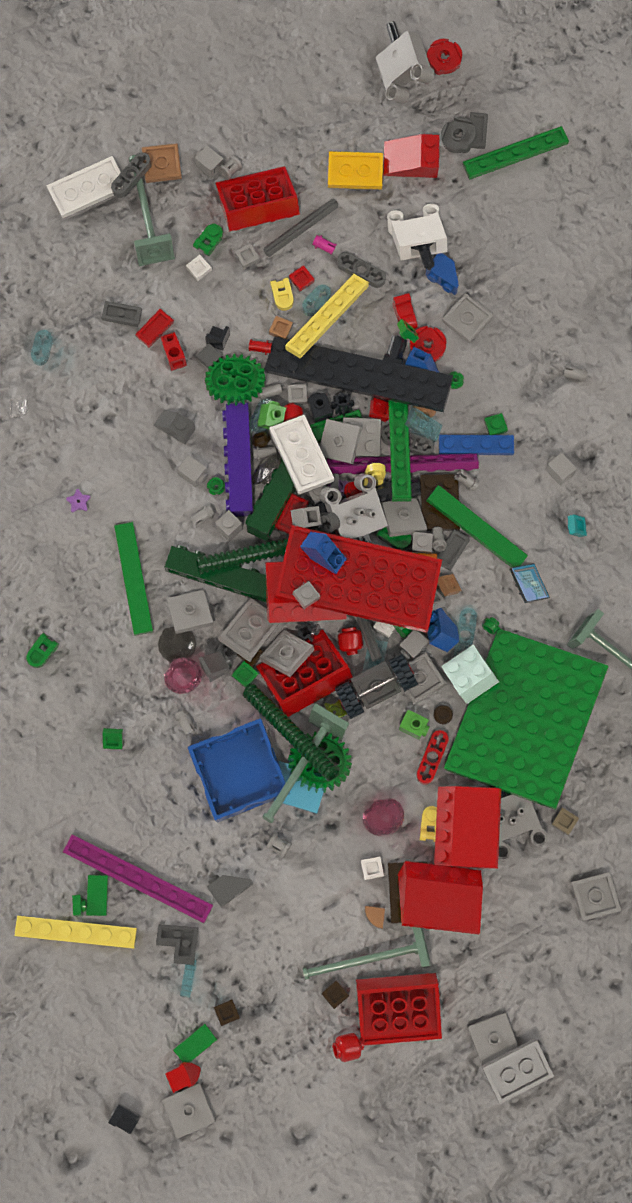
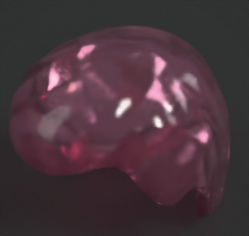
(183, 675)
(383, 817)

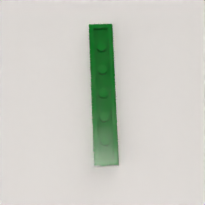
(515, 152)
(399, 452)
(476, 527)
(133, 579)

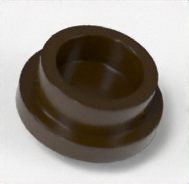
(261, 439)
(443, 714)

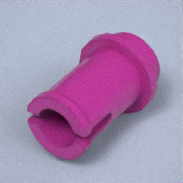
(324, 244)

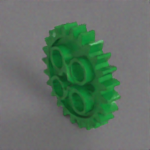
(235, 379)
(339, 756)

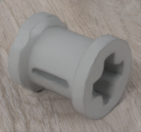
(234, 165)
(279, 845)

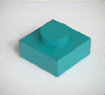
(577, 525)

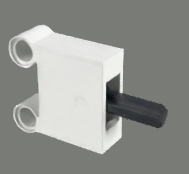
(419, 235)

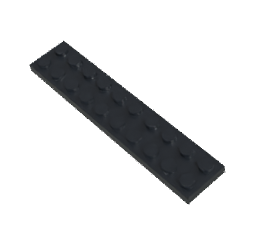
(362, 375)

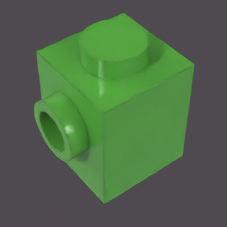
(271, 415)
(414, 725)

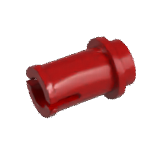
(260, 346)

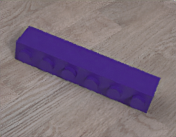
(239, 459)

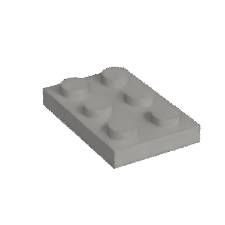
(248, 630)
(517, 1071)

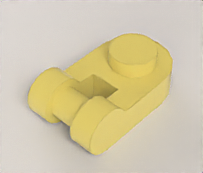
(284, 298)
(378, 471)
(428, 819)

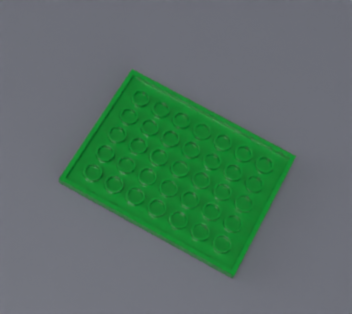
(530, 722)

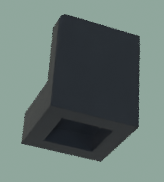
(218, 337)
(124, 1119)

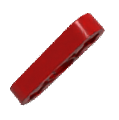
(424, 760)

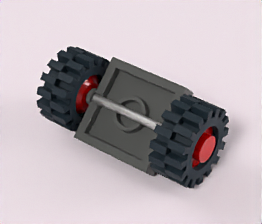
(376, 685)

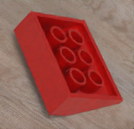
(257, 198)
(287, 611)
(311, 681)
(468, 827)
(440, 897)
(399, 1009)

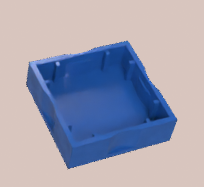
(238, 770)

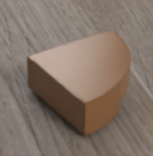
(375, 916)

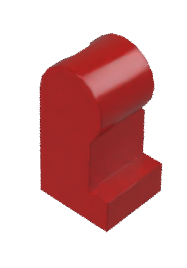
(404, 309)
(173, 351)

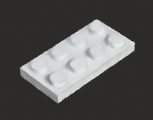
(84, 187)
(301, 454)

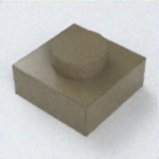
(565, 821)

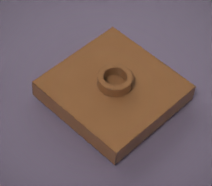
(164, 163)

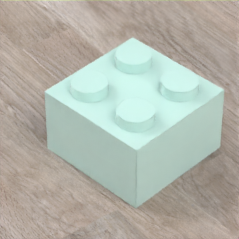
(470, 674)

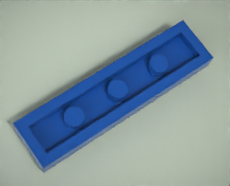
(476, 444)

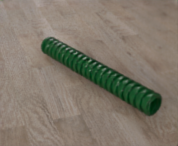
(241, 556)
(291, 732)

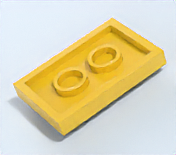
(355, 170)

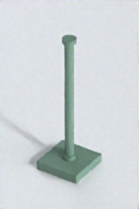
(154, 248)
(587, 630)
(327, 723)
(418, 947)

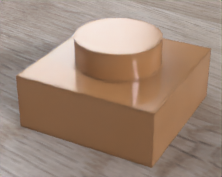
(280, 327)
(449, 585)

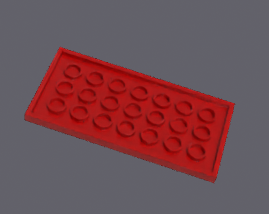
(371, 583)

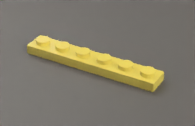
(326, 316)
(75, 932)

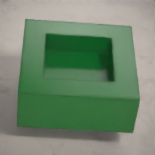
(407, 331)
(495, 424)
(245, 674)
(112, 738)
(79, 905)

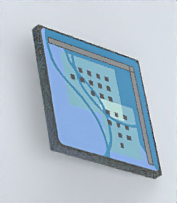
(529, 583)

